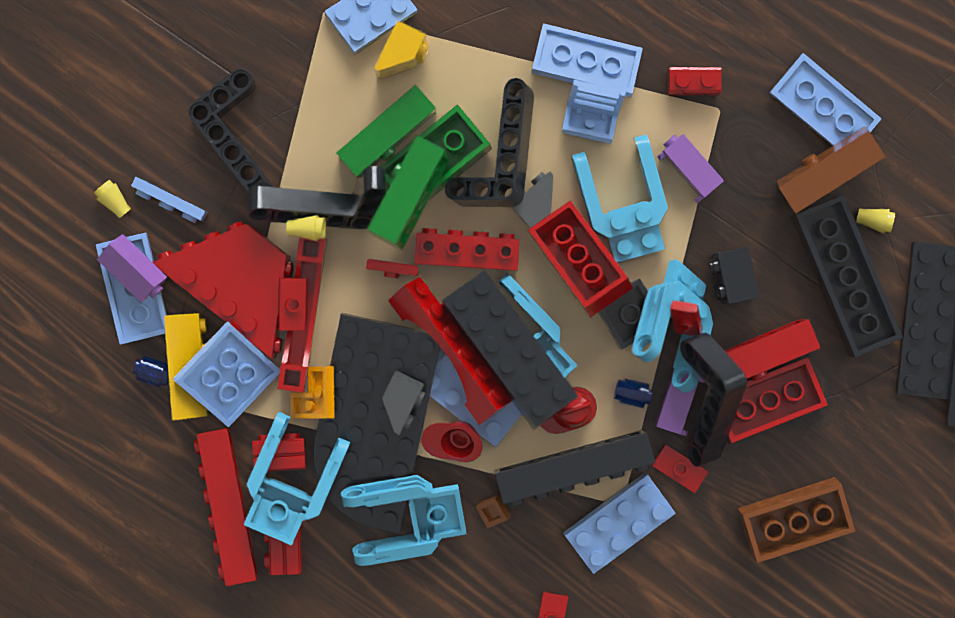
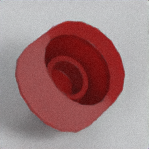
(574, 415)
(452, 441)

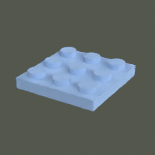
(227, 374)

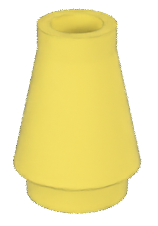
(112, 198)
(876, 219)
(308, 228)

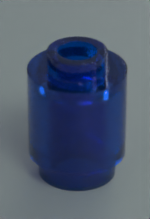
(151, 371)
(633, 393)

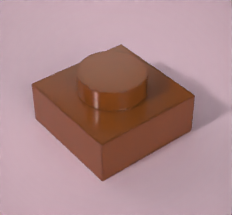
(493, 511)

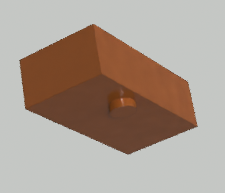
(830, 169)
(796, 519)

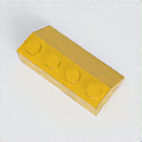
(183, 342)

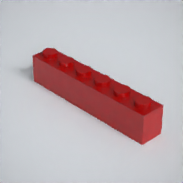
(227, 506)

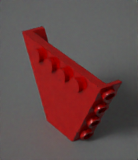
(235, 279)

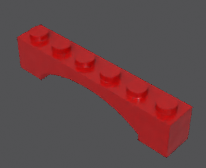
(299, 343)
(482, 390)

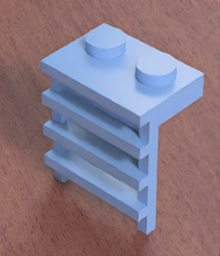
(592, 111)

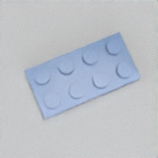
(586, 58)
(822, 102)
(131, 317)
(450, 394)
(619, 522)

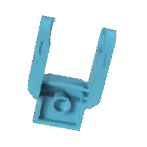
(633, 228)
(681, 286)
(550, 335)
(278, 506)
(433, 511)

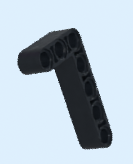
(214, 121)
(505, 156)
(338, 209)
(722, 398)

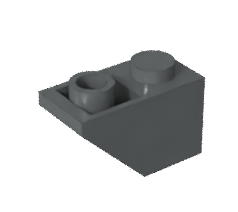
(537, 200)
(400, 398)

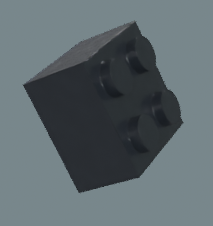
(734, 276)
(624, 314)

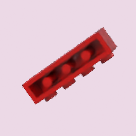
(467, 251)

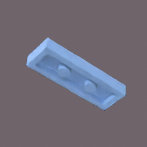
(168, 200)

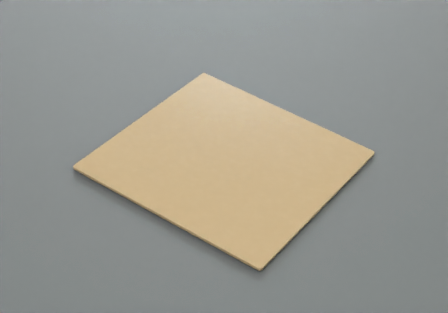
(346, 96)

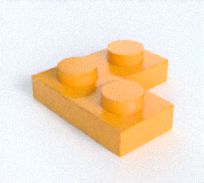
(320, 395)

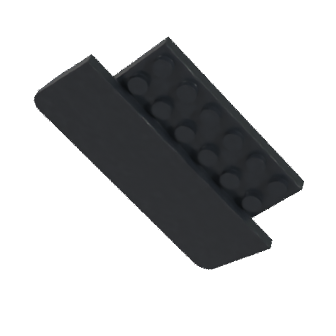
(928, 328)

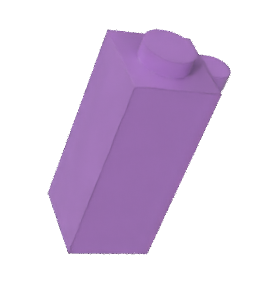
(691, 166)
(132, 268)
(675, 407)

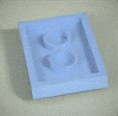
(367, 20)

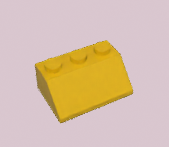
(402, 51)

